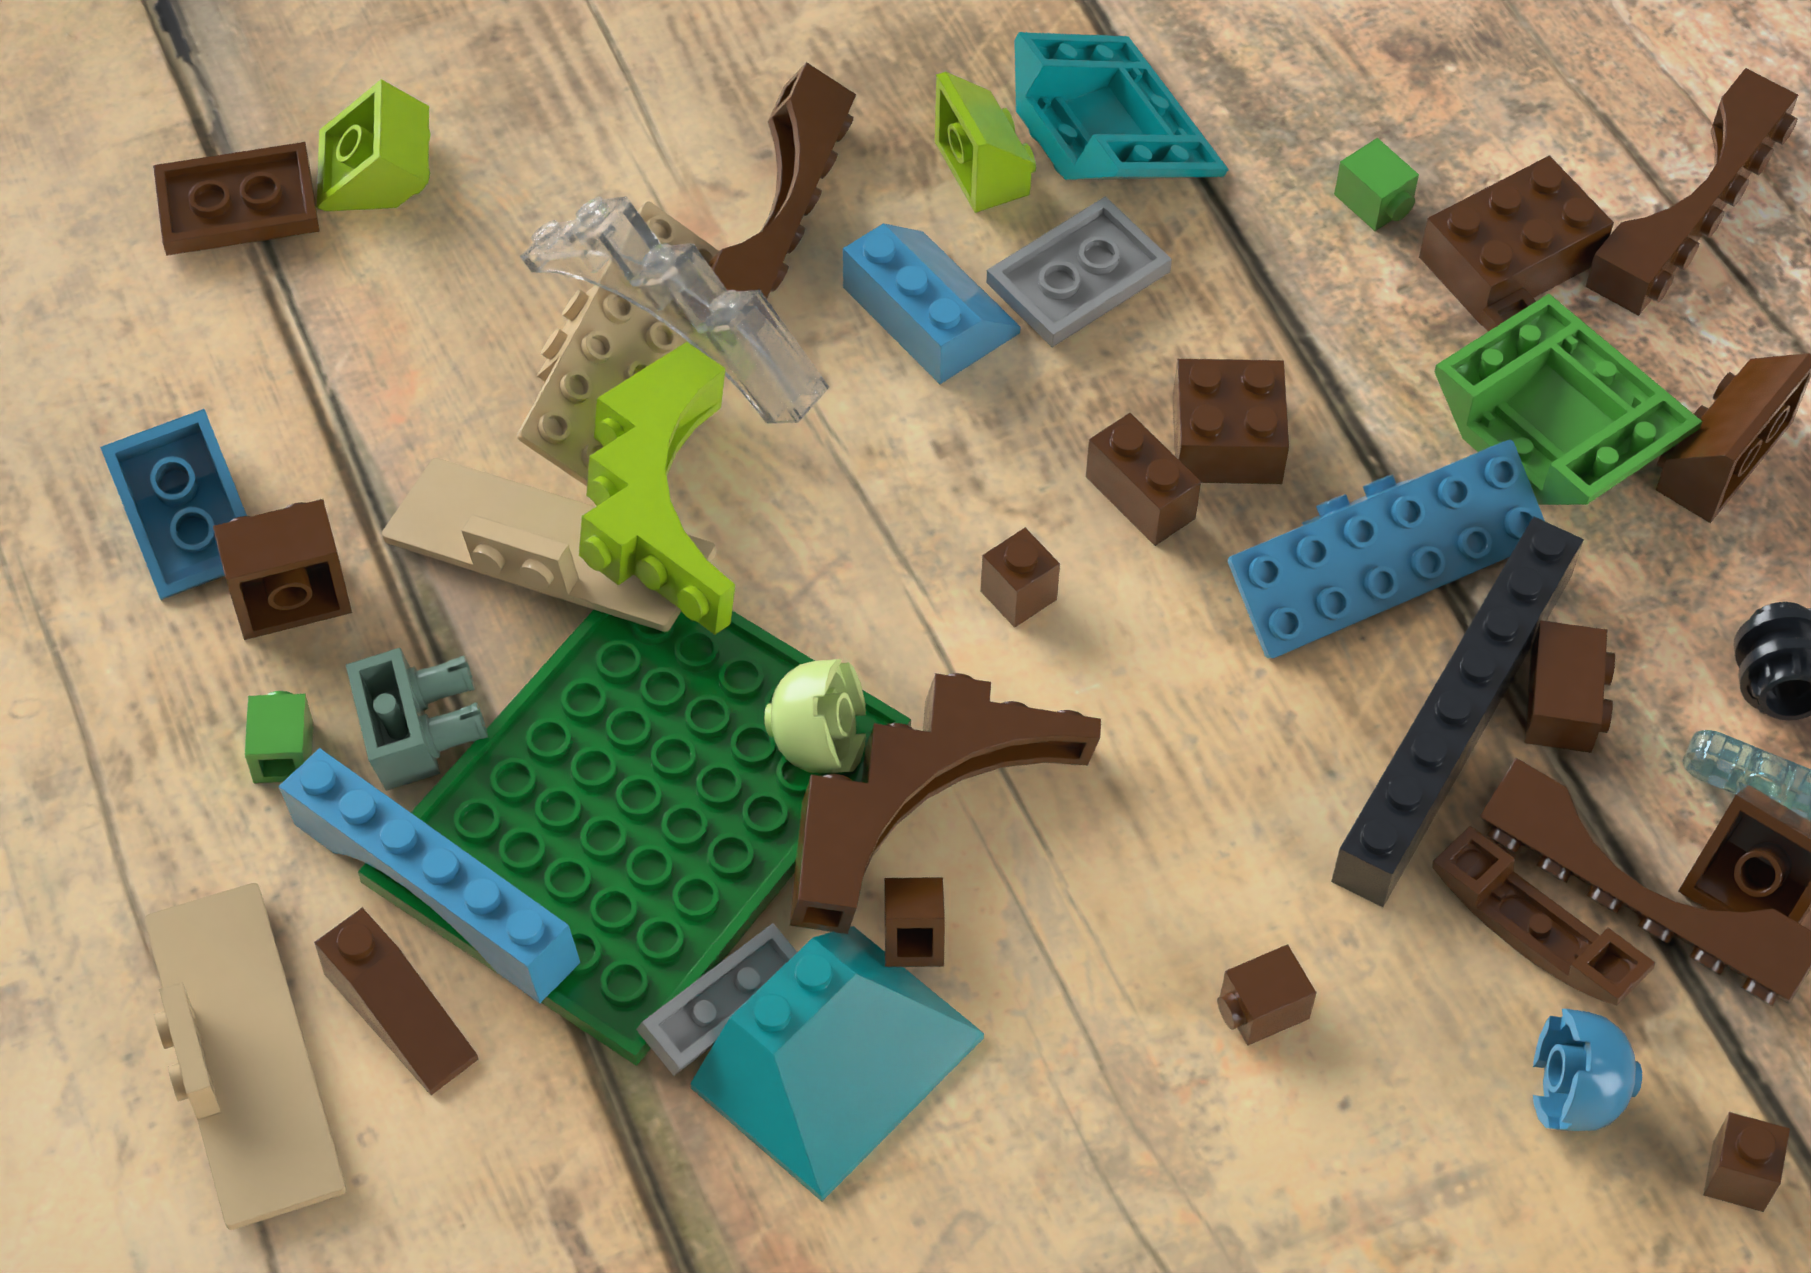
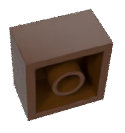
(1231, 420)
(282, 569)

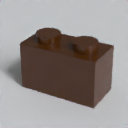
(1142, 479)
(1568, 687)

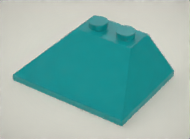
(1105, 111)
(831, 1057)

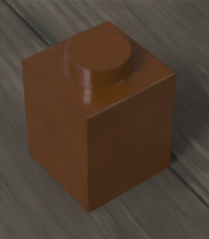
(1019, 577)
(914, 922)
(1266, 995)
(1746, 1161)

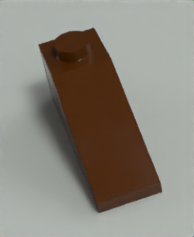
(394, 1000)

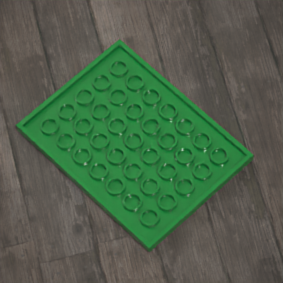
(634, 808)

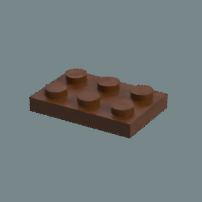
(235, 198)

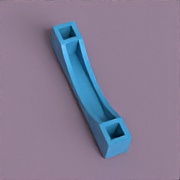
(495, 917)

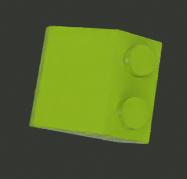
(980, 144)
(374, 152)

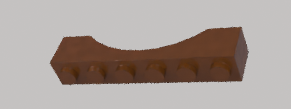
(804, 130)
(1645, 251)
(1755, 944)

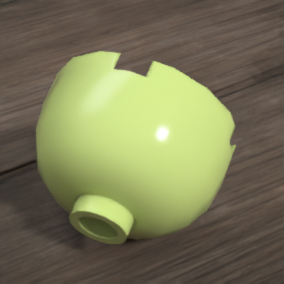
(816, 717)

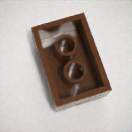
(1515, 236)

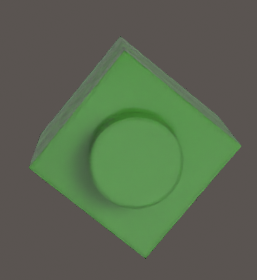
(1376, 184)
(277, 735)

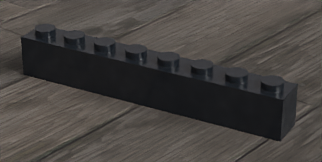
(1456, 713)

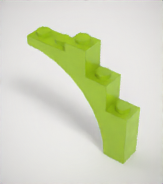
(634, 520)

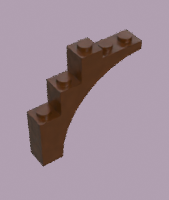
(902, 768)

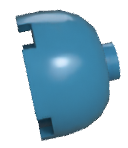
(1586, 1072)

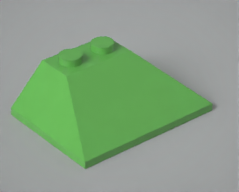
(1564, 400)

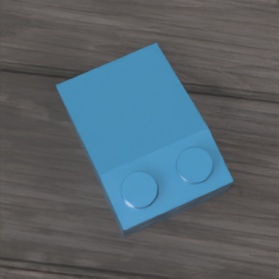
(173, 496)

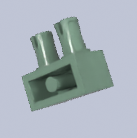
(392, 716)

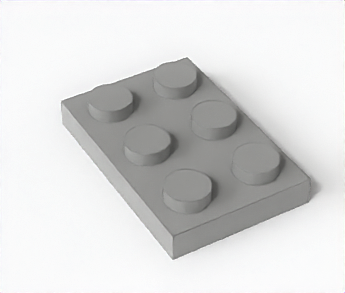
(1078, 271)

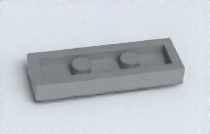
(698, 1014)

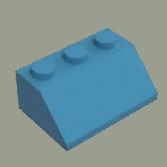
(924, 300)

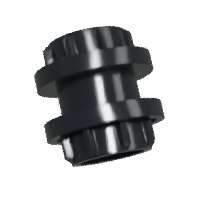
(1776, 660)

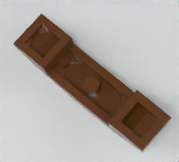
(1535, 924)

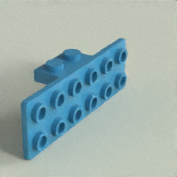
(1384, 547)

